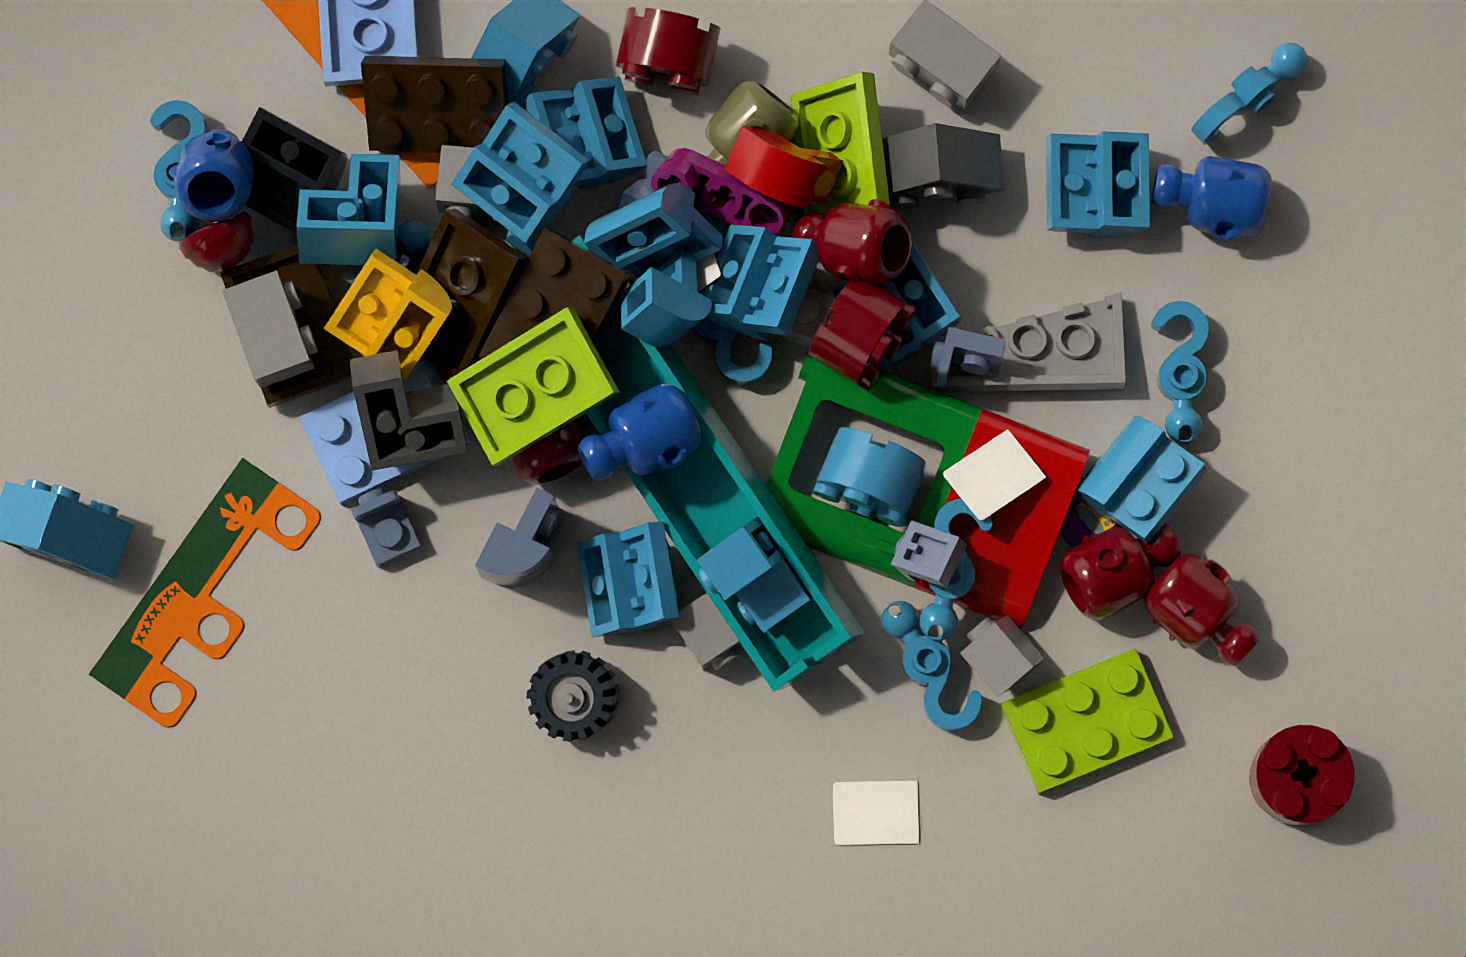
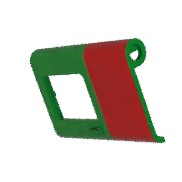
(1022, 533)

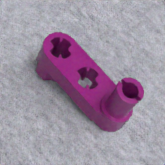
(705, 179)

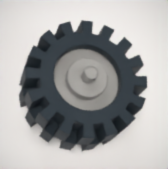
(573, 695)

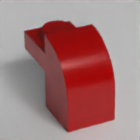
(781, 168)

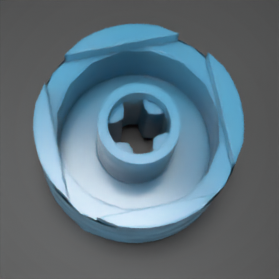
(870, 476)

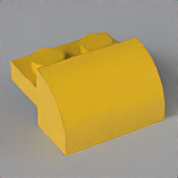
(390, 311)

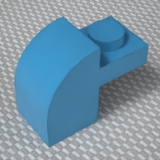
(664, 302)

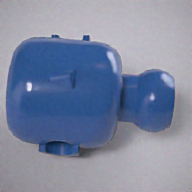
(214, 176)
(1220, 197)
(645, 433)

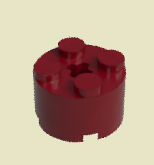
(668, 49)
(862, 332)
(1316, 751)

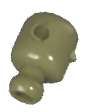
(751, 107)

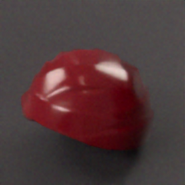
(219, 244)

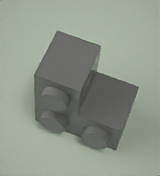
(942, 164)
(403, 424)

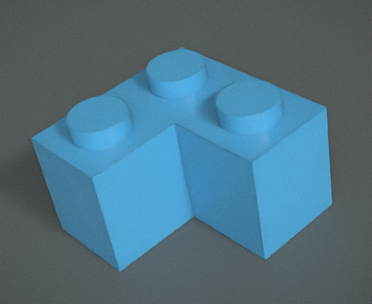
(528, 39)
(354, 222)
(59, 527)
(755, 571)

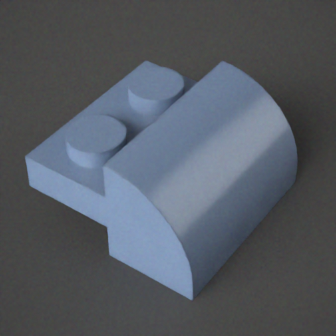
(518, 555)

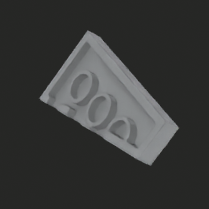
(1053, 352)

